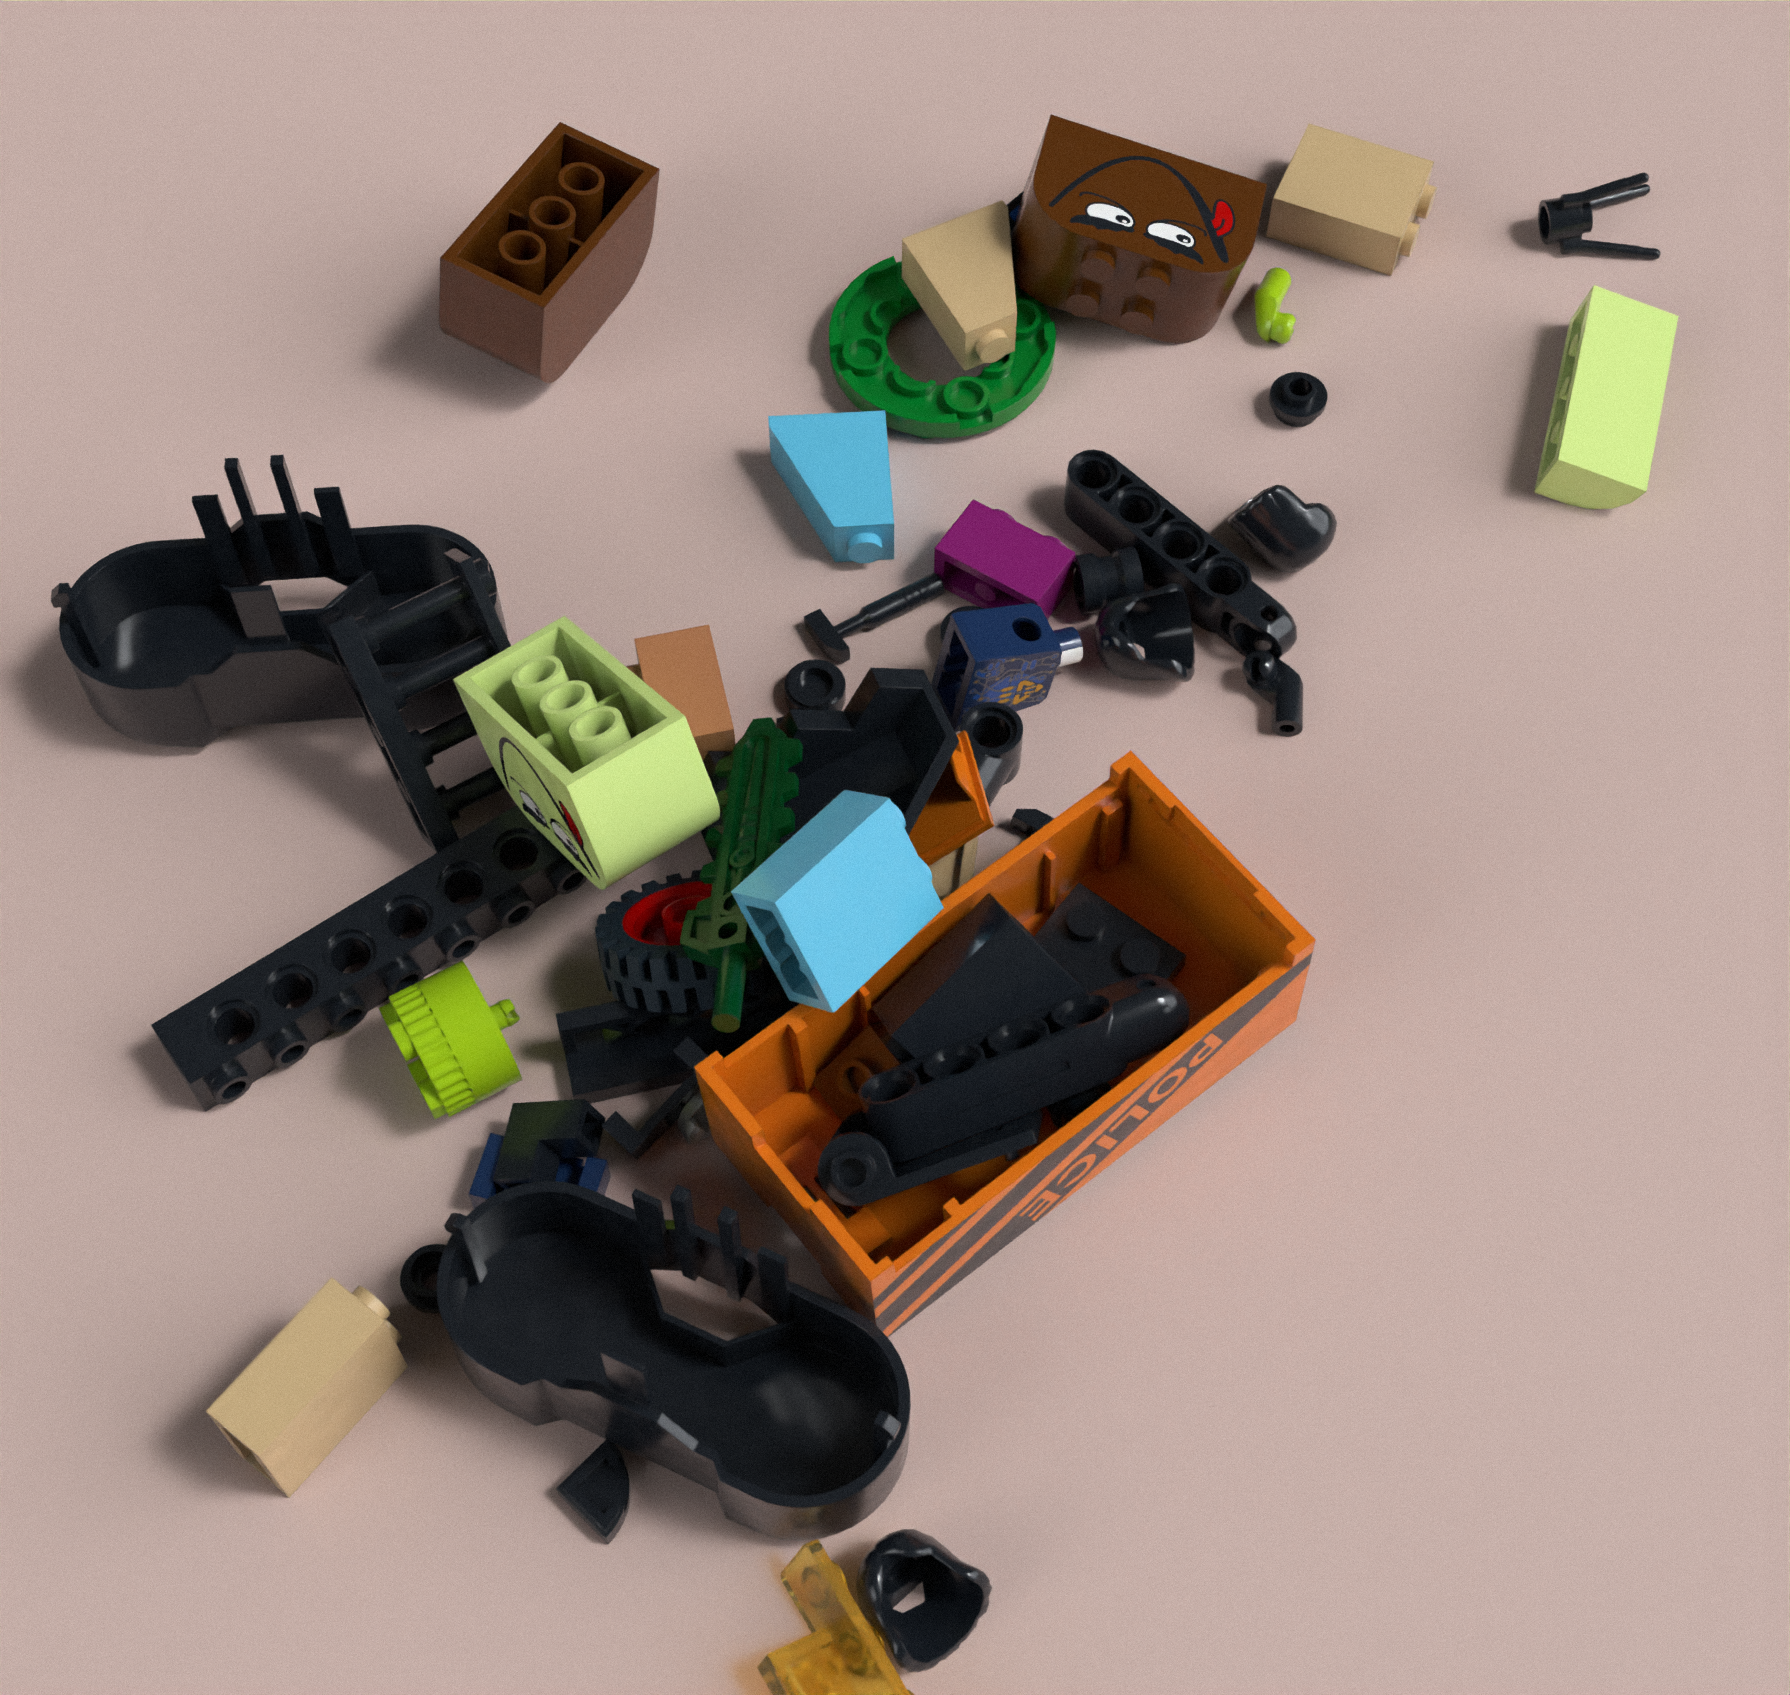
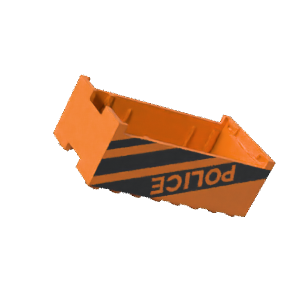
(1146, 859)

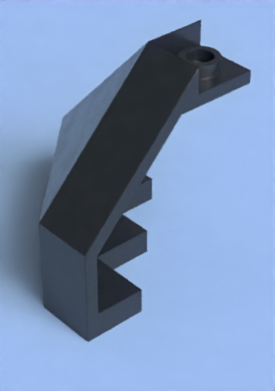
(883, 744)

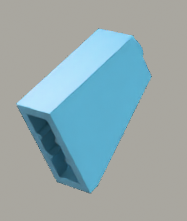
(839, 479)

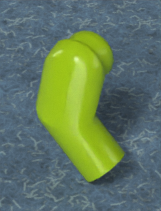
(1268, 300)

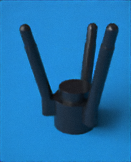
(1569, 216)

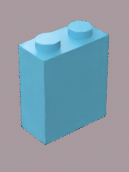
(838, 899)

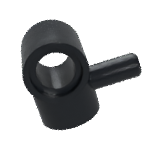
(999, 725)

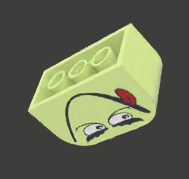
(589, 751)

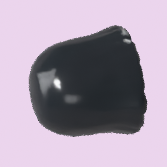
(1285, 528)
(1159, 624)
(952, 1605)

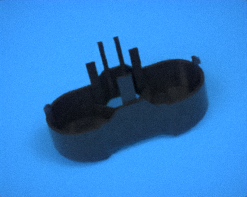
(189, 644)
(564, 1322)

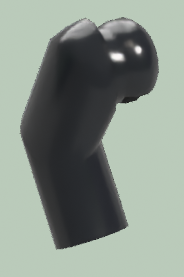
(1279, 687)

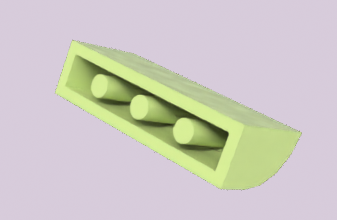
(1607, 402)

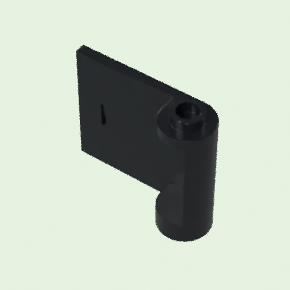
(859, 1169)

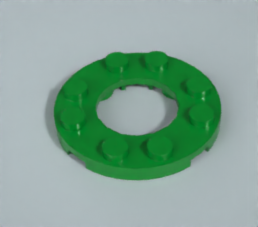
(963, 406)

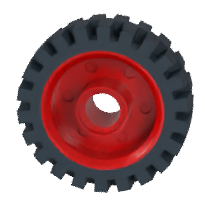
(644, 953)

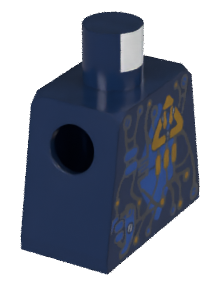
(1000, 658)

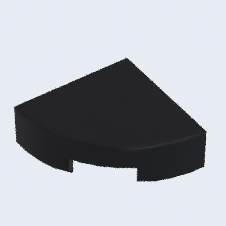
(600, 1490)

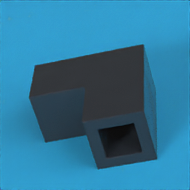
(542, 1135)

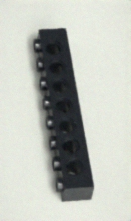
(367, 932)

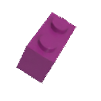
(1002, 562)

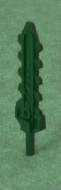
(746, 838)

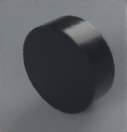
(814, 684)

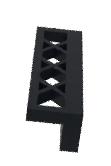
(630, 1050)

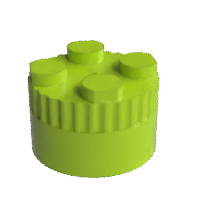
(454, 1038)

